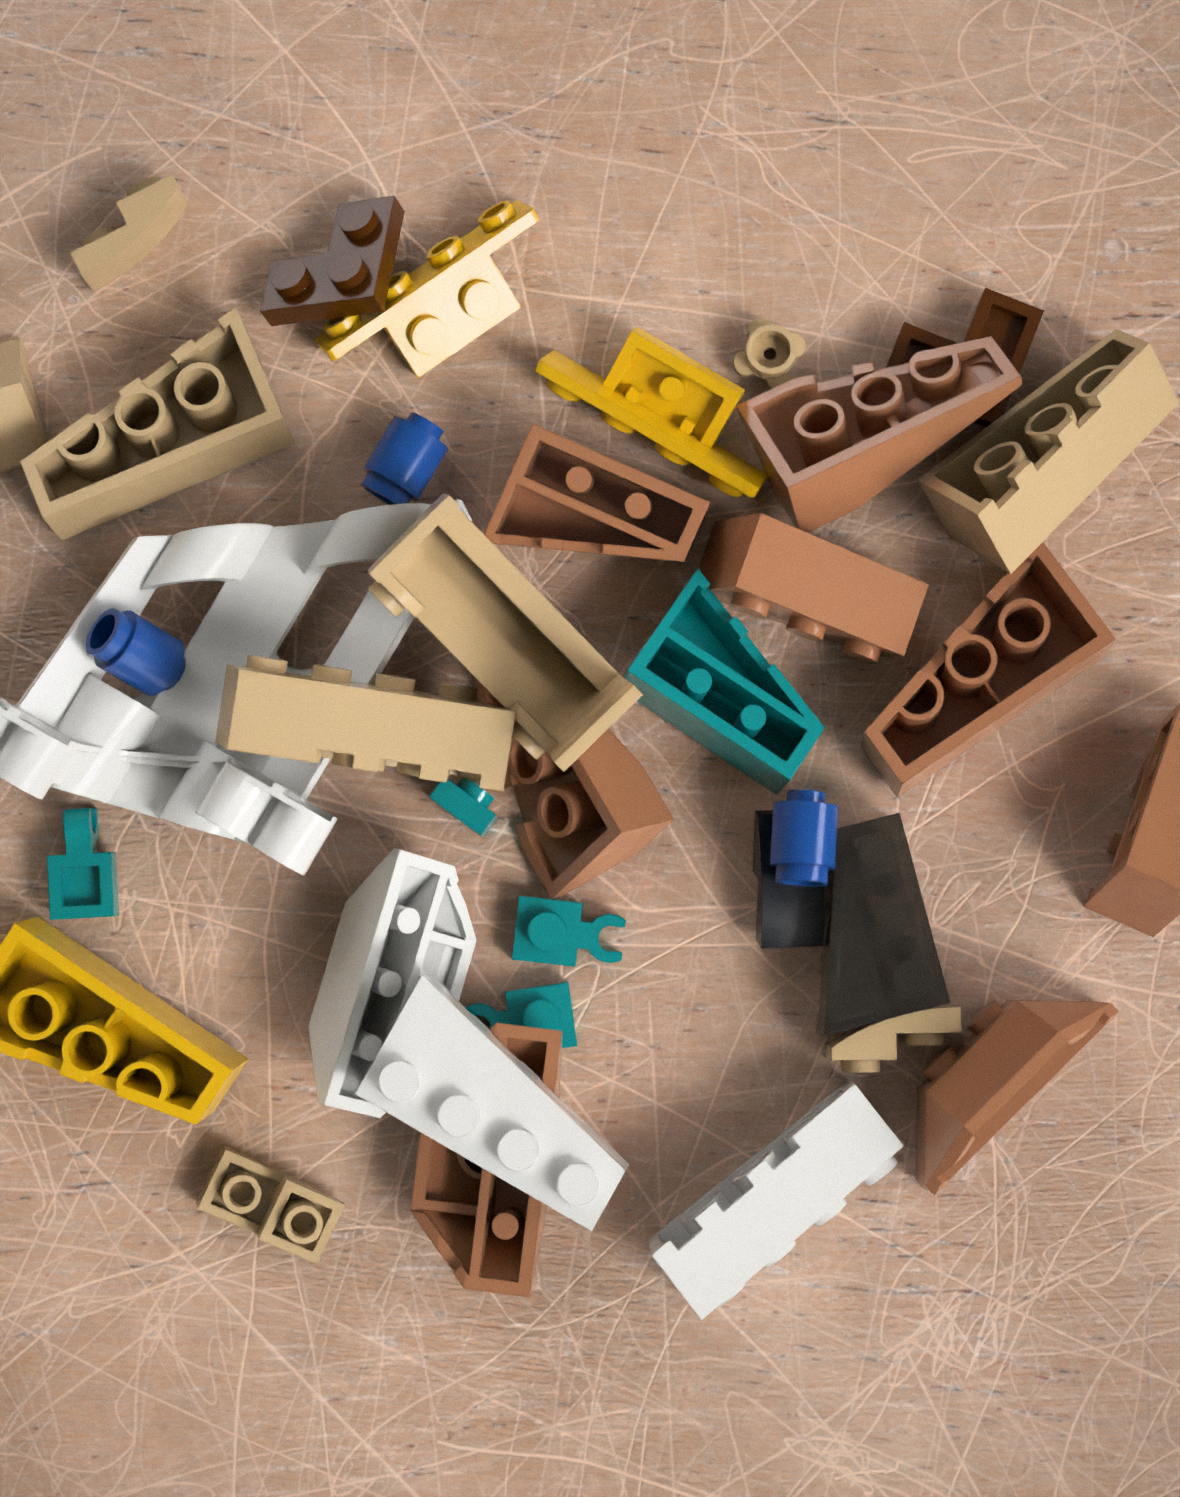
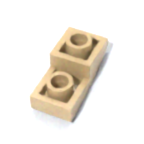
(149, 215)
(866, 1045)
(270, 1204)

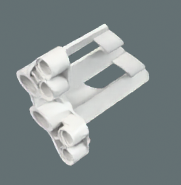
(161, 748)

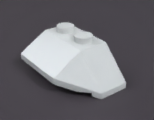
(390, 933)

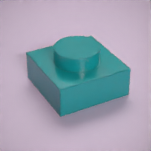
(467, 804)

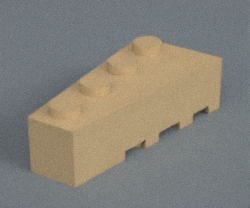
(161, 434)
(1050, 450)
(364, 723)

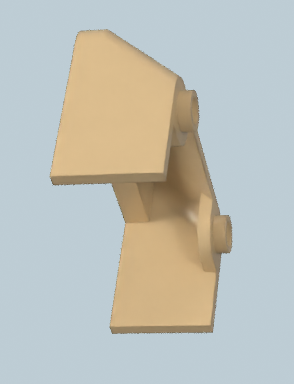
(502, 633)

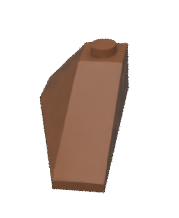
(856, 434)
(585, 816)

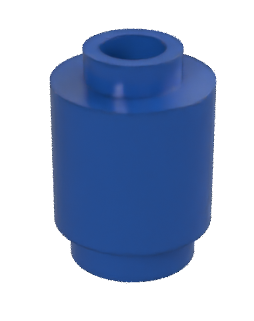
(404, 460)
(136, 651)
(803, 838)

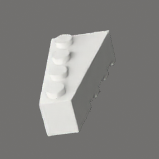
(479, 1100)
(774, 1199)

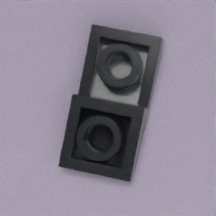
(785, 913)

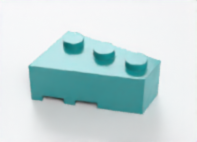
(722, 691)

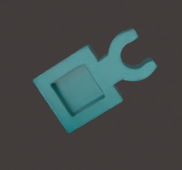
(553, 932)
(535, 1007)

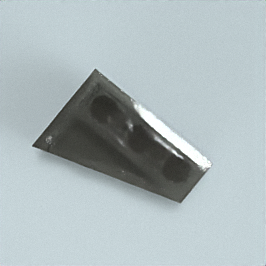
(876, 932)

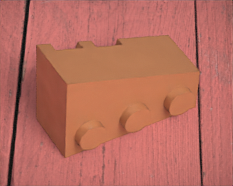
(592, 504)

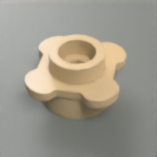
(765, 336)

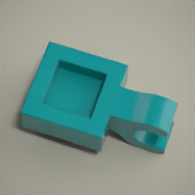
(82, 880)

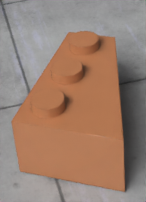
(812, 586)
(1146, 866)

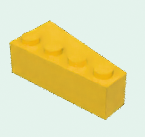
(105, 1028)

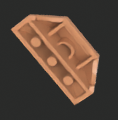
(993, 1076)
(473, 1217)

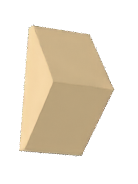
(20, 414)

